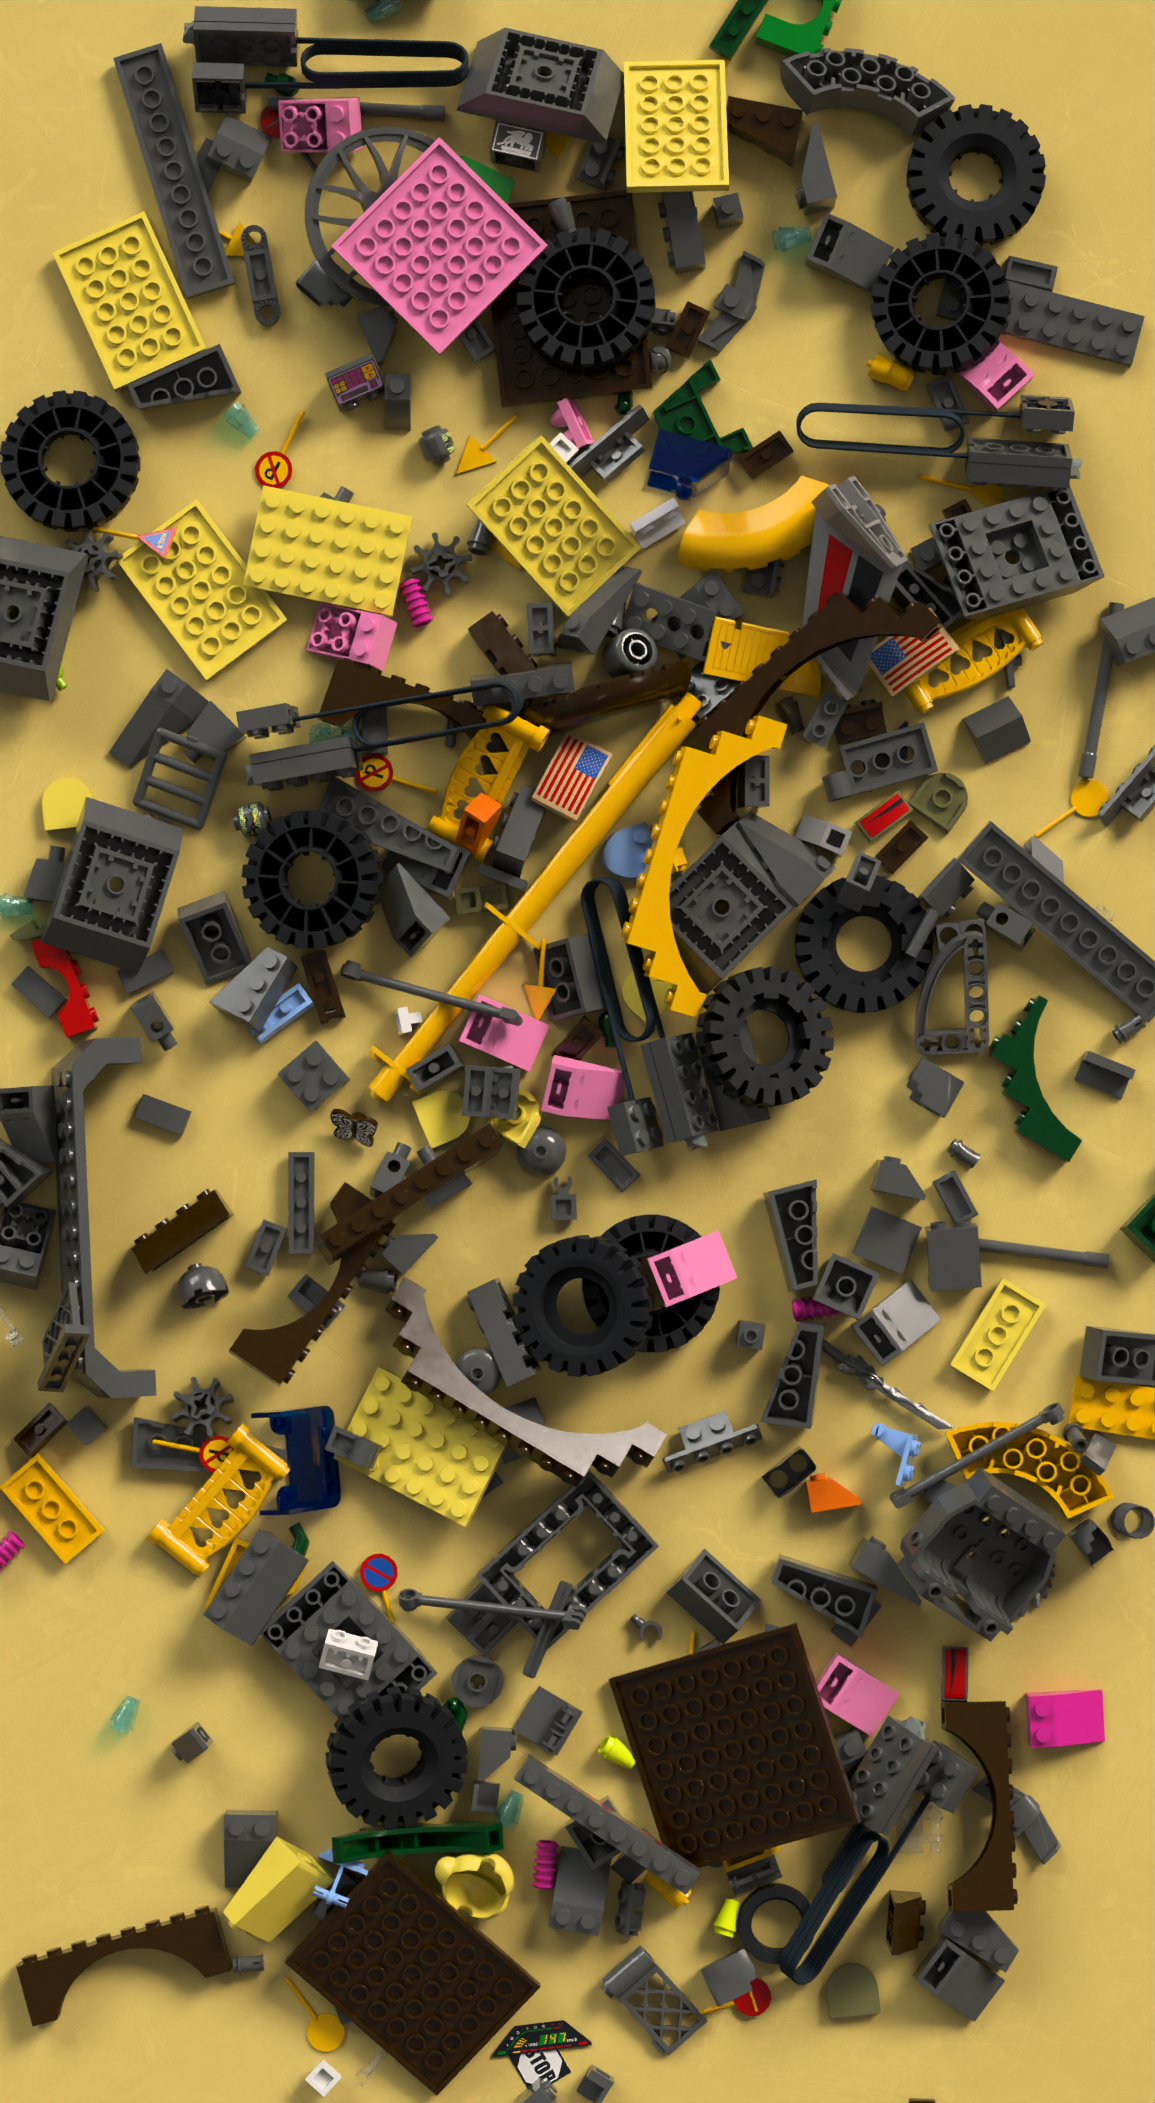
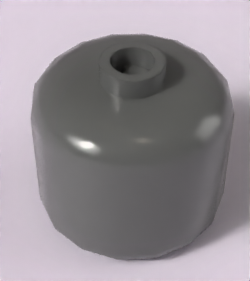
(629, 653)
(488, 1369)

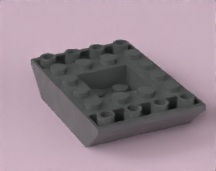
(543, 84)
(1042, 533)
(45, 588)
(86, 912)
(716, 942)
(340, 1603)

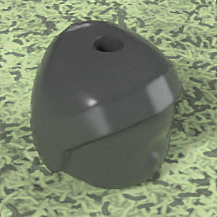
(660, 359)

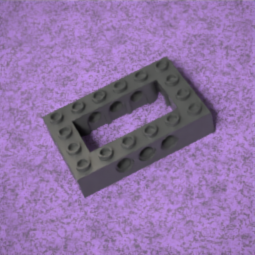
(634, 1549)

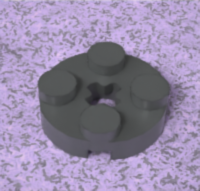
(485, 1693)

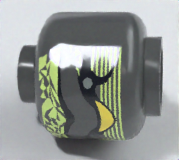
(436, 445)
(252, 819)

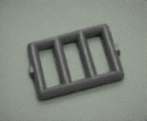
(211, 777)

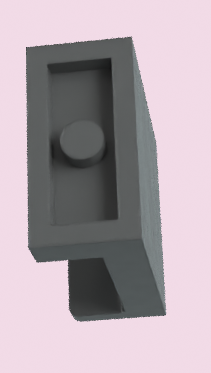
(953, 1255)

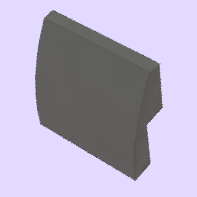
(491, 1092)
(887, 1240)
(481, 1628)

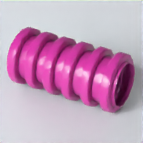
(416, 604)
(811, 1308)
(9, 1547)
(545, 1864)

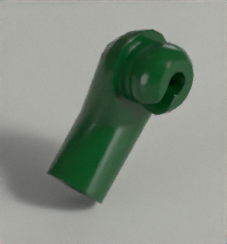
(625, 403)
(301, 1540)
(458, 1711)

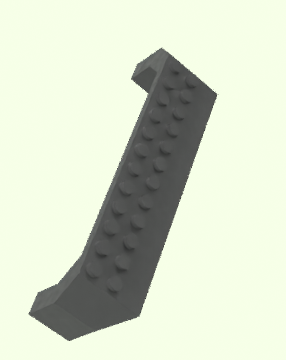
(69, 1080)

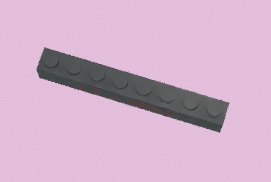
(607, 1824)

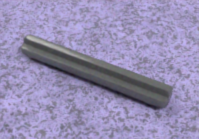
(546, 1631)

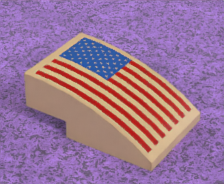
(905, 660)
(571, 777)

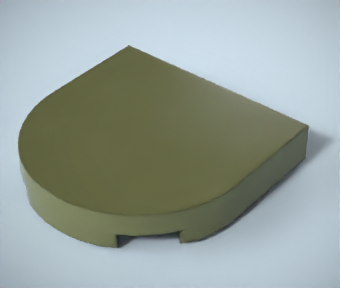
(941, 800)
(852, 1992)

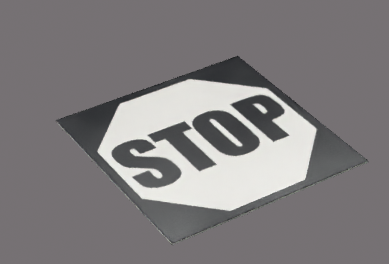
(543, 2064)

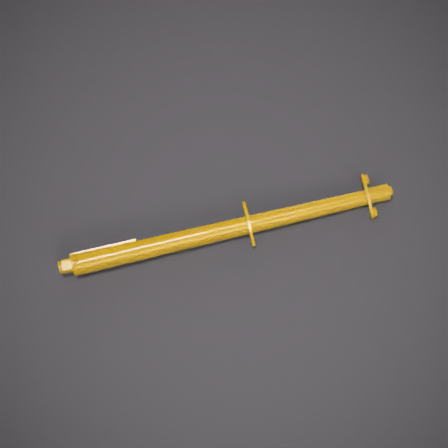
(622, 791)

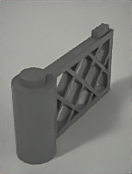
(632, 1974)

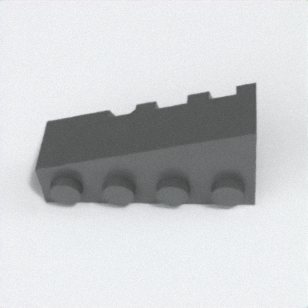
(190, 380)
(795, 1232)
(499, 1327)
(796, 1386)
(827, 1592)

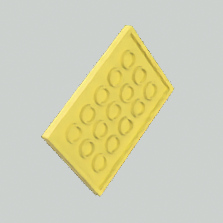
(676, 126)
(129, 300)
(553, 525)
(327, 551)
(202, 592)
(424, 1449)

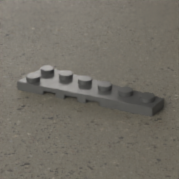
(387, 827)
(151, 1456)

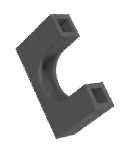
(542, 682)

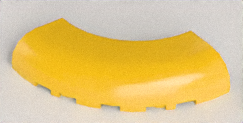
(752, 535)
(1036, 1457)

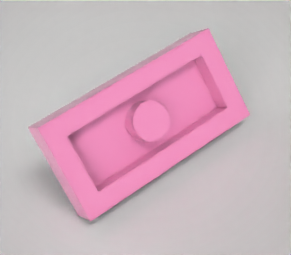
(570, 415)

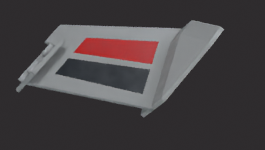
(853, 556)

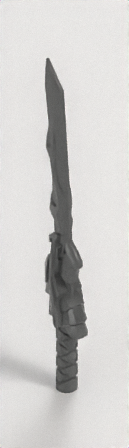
(868, 1376)

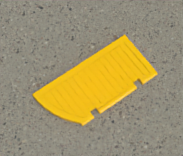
(750, 648)

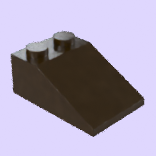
(904, 1921)

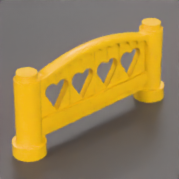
(1014, 623)
(519, 738)
(246, 1455)

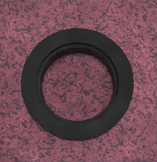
(751, 1904)

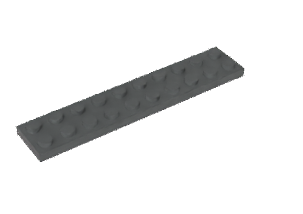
(174, 171)
(1063, 917)

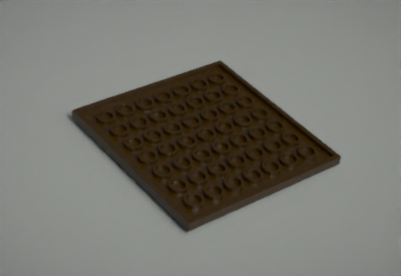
(735, 1748)

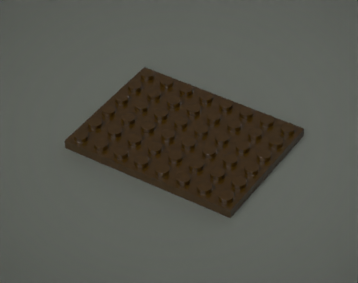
(522, 370)
(412, 1973)

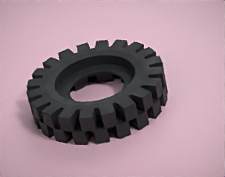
(855, 989)
(806, 1029)
(627, 1298)

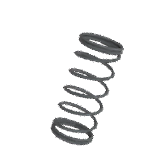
(1147, 1520)

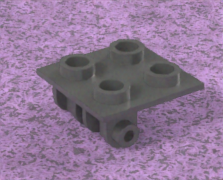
(708, 689)
(548, 1720)

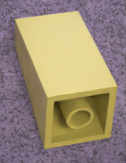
(276, 1891)

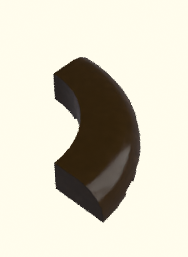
(610, 698)

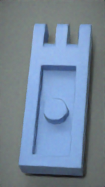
(287, 1009)

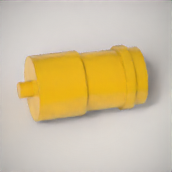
(887, 371)
(668, 1892)

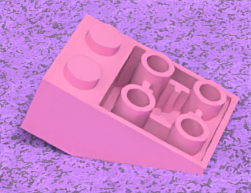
(318, 123)
(997, 377)
(352, 635)
(502, 1040)
(582, 1089)
(692, 1268)
(855, 1694)

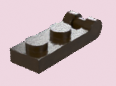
(322, 986)

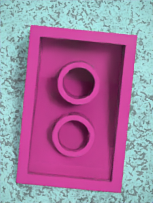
(1064, 1718)

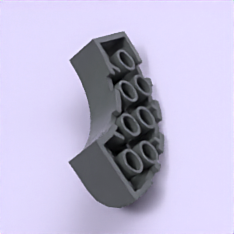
(866, 84)

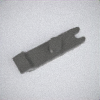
(1017, 661)

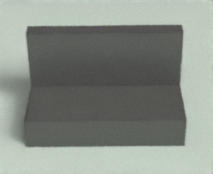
(1104, 1074)

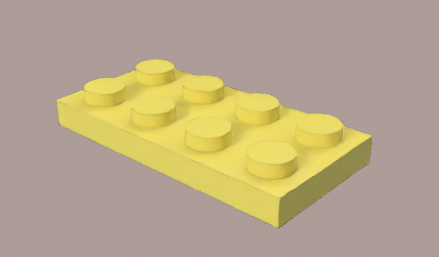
(997, 1334)

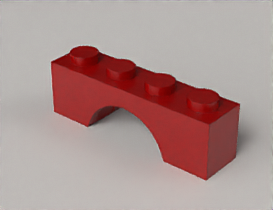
(76, 1015)

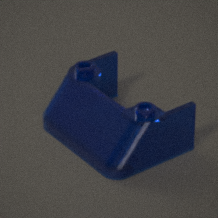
(687, 465)
(313, 1470)

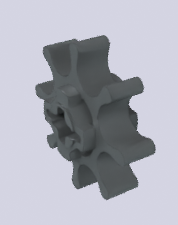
(98, 561)
(454, 561)
(202, 1418)

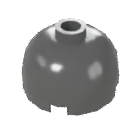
(543, 1152)
(200, 1285)

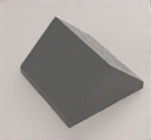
(997, 729)

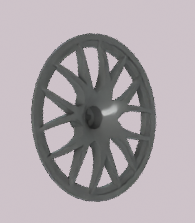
(362, 195)

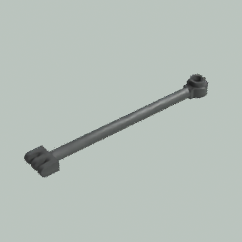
(352, 971)
(1051, 1413)
(572, 1618)

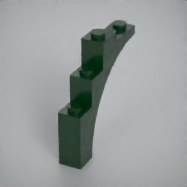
(1017, 1053)
(423, 1838)

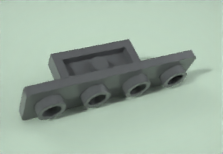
(614, 449)
(1135, 794)
(708, 1439)

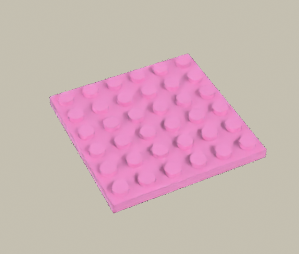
(439, 246)

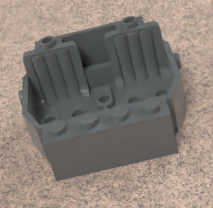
(1002, 1569)

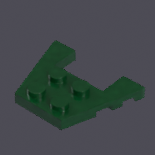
(686, 414)

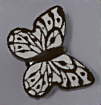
(354, 1125)

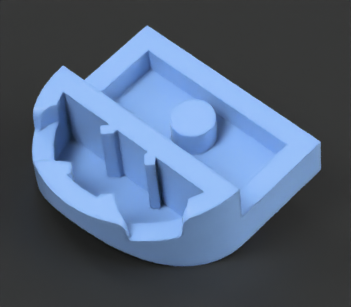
(625, 851)

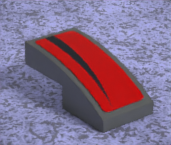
(954, 1674)

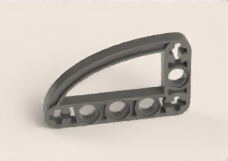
(971, 1004)

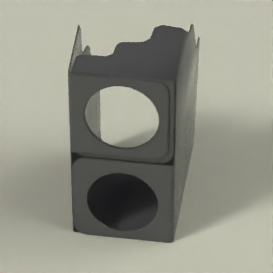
(321, 288)
(960, 928)
(933, 1087)
(784, 1466)
(1091, 1541)
(730, 1976)

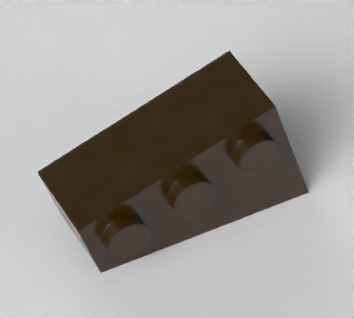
(765, 125)
(499, 646)

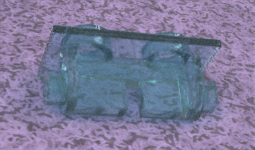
(325, 732)

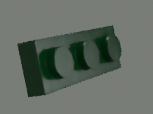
(737, 27)

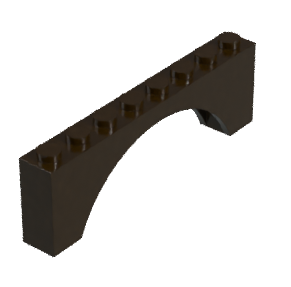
(356, 687)
(371, 1217)
(278, 1349)
(990, 1879)
(192, 1937)

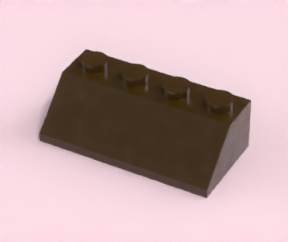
(181, 1231)

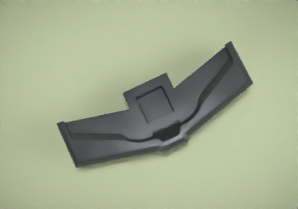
(735, 304)
(1027, 1819)

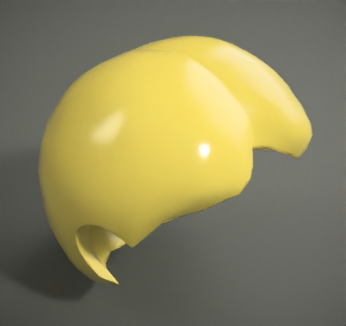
(476, 1883)

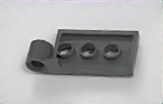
(667, 606)
(847, 784)

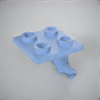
(904, 1445)
(331, 1896)

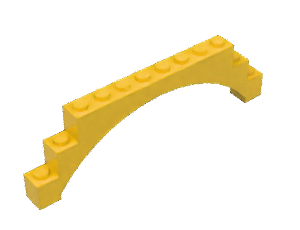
(650, 910)

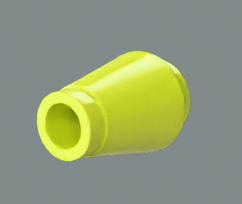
(616, 1752)
(728, 1918)

